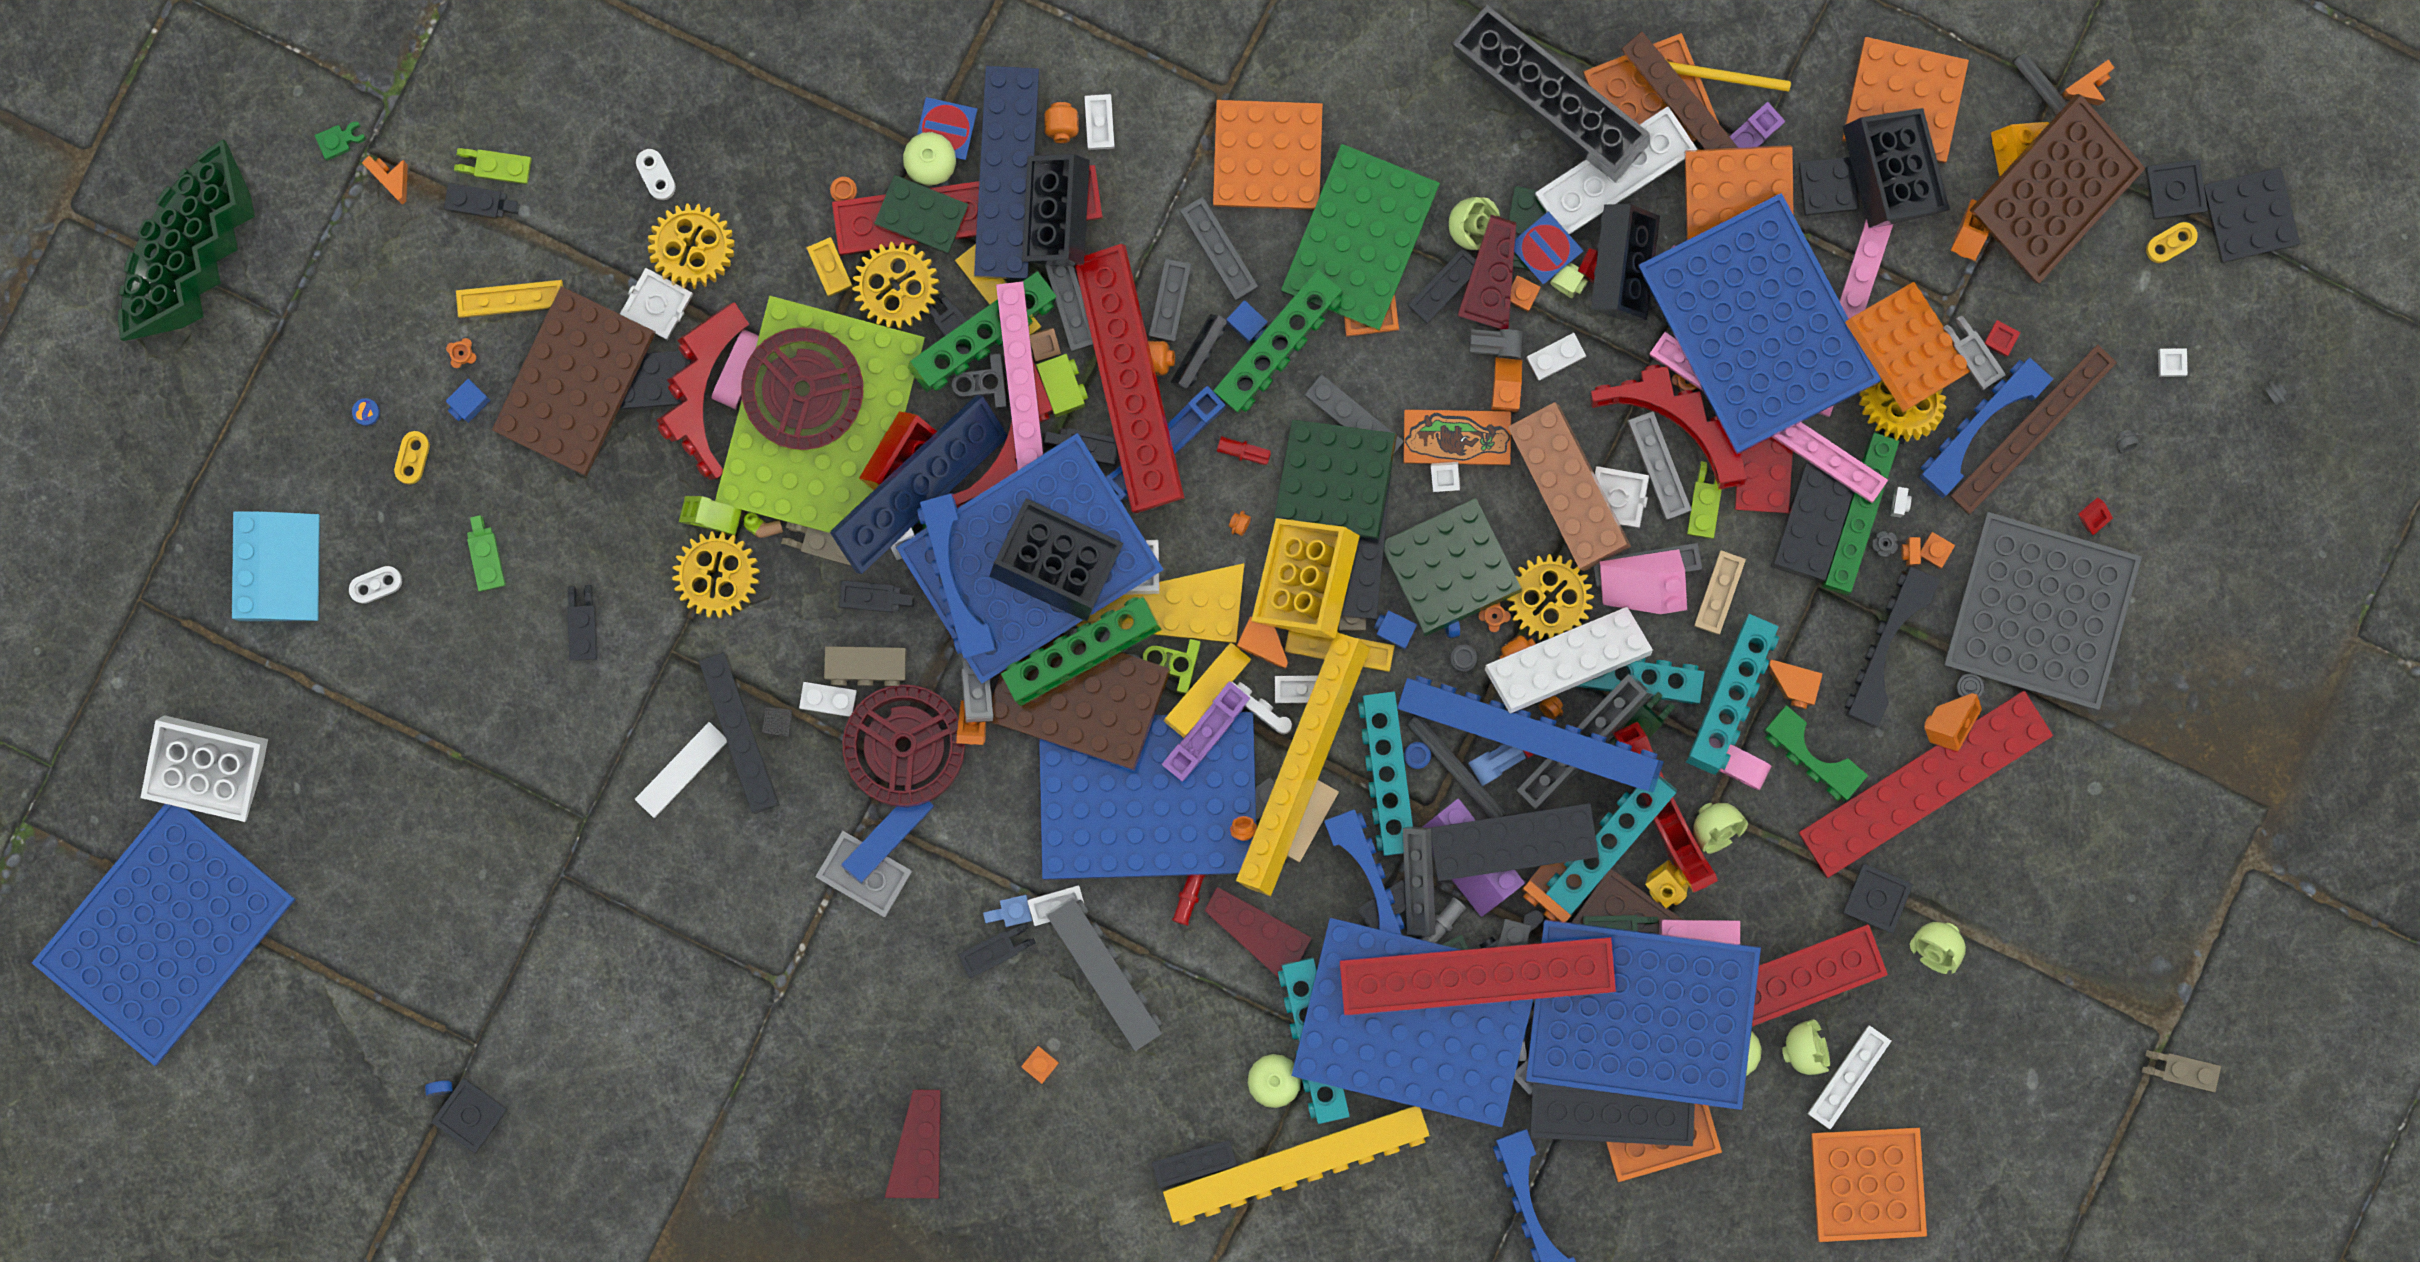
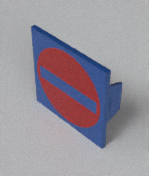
(951, 121)
(1546, 247)

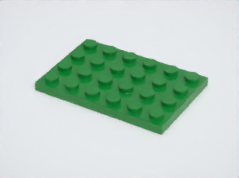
(1363, 233)

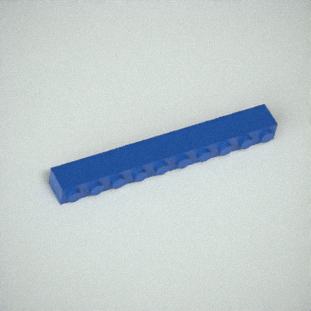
(1531, 735)

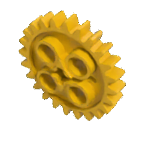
(712, 254)
(882, 265)
(1909, 423)
(740, 578)
(1567, 614)

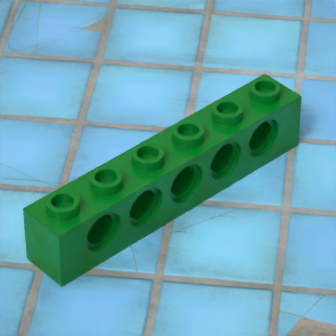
(1316, 286)
(934, 378)
(1859, 519)
(1096, 652)

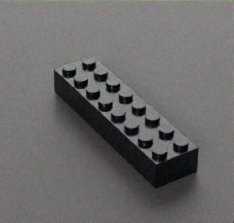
(1551, 93)

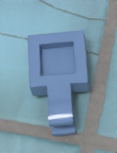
(1012, 911)

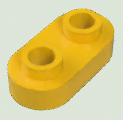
(2170, 243)
(411, 458)

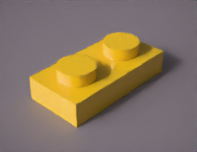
(829, 267)

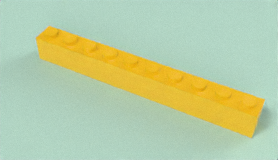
(1303, 764)
(1296, 1163)

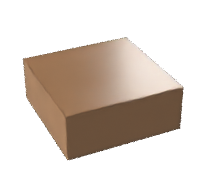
(1044, 344)

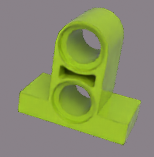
(710, 514)
(1170, 656)

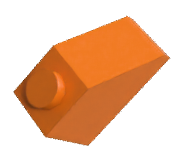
(1970, 235)
(1507, 385)
(1263, 643)
(1796, 683)
(1953, 721)

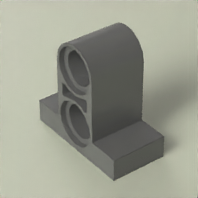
(977, 379)

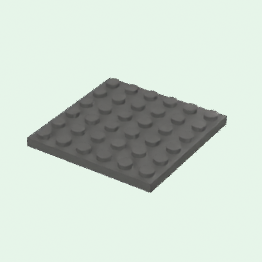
(2042, 611)

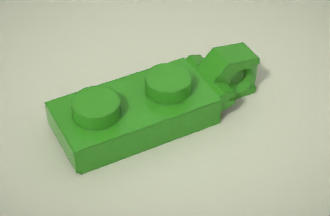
(485, 556)

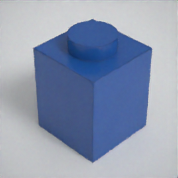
(1247, 322)
(467, 401)
(1394, 629)

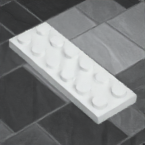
(1584, 190)
(1568, 660)

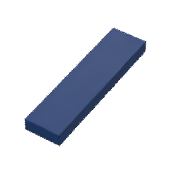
(884, 840)

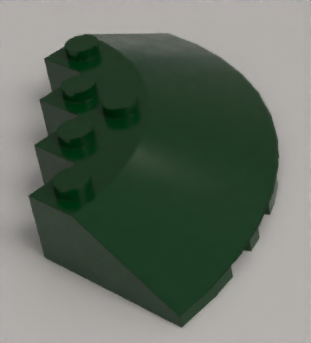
(182, 246)

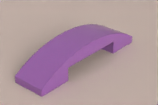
(1758, 127)
(1206, 731)

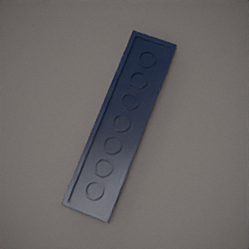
(1005, 147)
(925, 475)

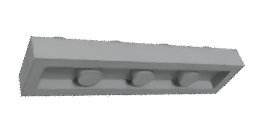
(1659, 465)

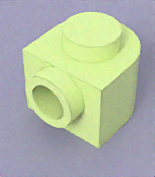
(1569, 280)

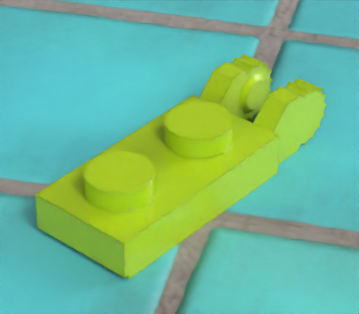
(496, 166)
(1704, 506)

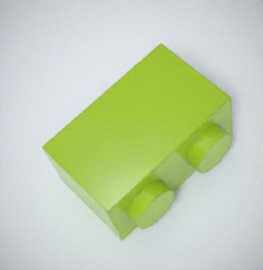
(1061, 385)

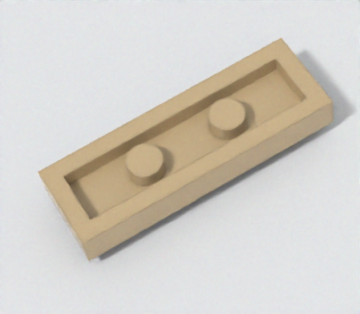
(1719, 592)

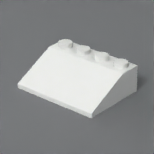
(203, 768)

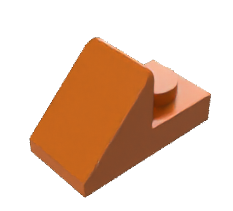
(2086, 86)
(394, 181)
(970, 732)

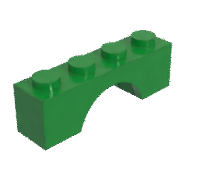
(1788, 733)

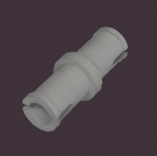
(1445, 920)

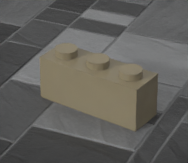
(865, 665)

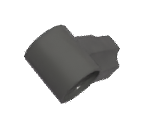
(1504, 344)

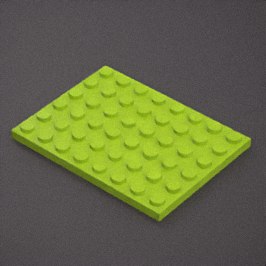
(821, 483)

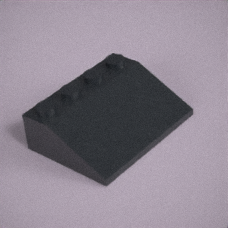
(1895, 167)
(1056, 559)

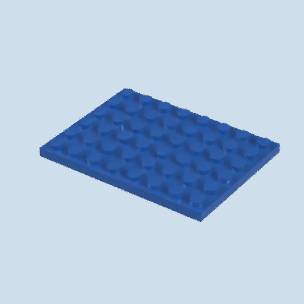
(1759, 323)
(1065, 482)
(1146, 820)
(163, 931)
(1667, 1031)
(1429, 1058)

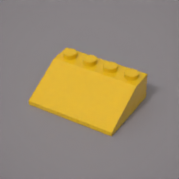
(1305, 577)

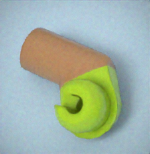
(760, 528)

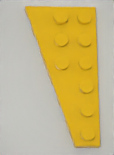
(1192, 606)

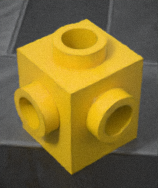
(1667, 885)

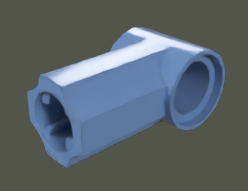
(1492, 764)

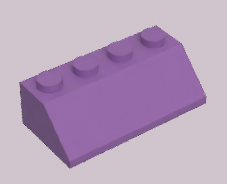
(1483, 890)

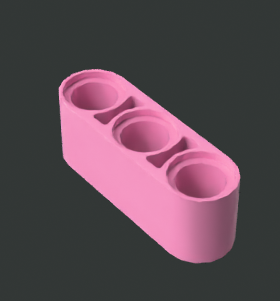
(729, 384)
(1744, 766)

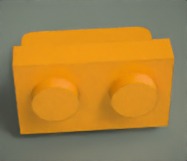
(2012, 141)

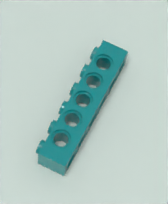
(1688, 693)
(1386, 705)
(1702, 753)
(1571, 897)
(1305, 971)

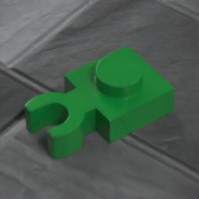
(335, 141)

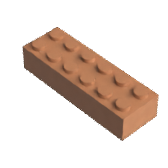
(1569, 486)

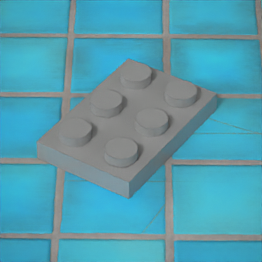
(878, 889)

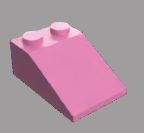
(1645, 582)
(1711, 930)

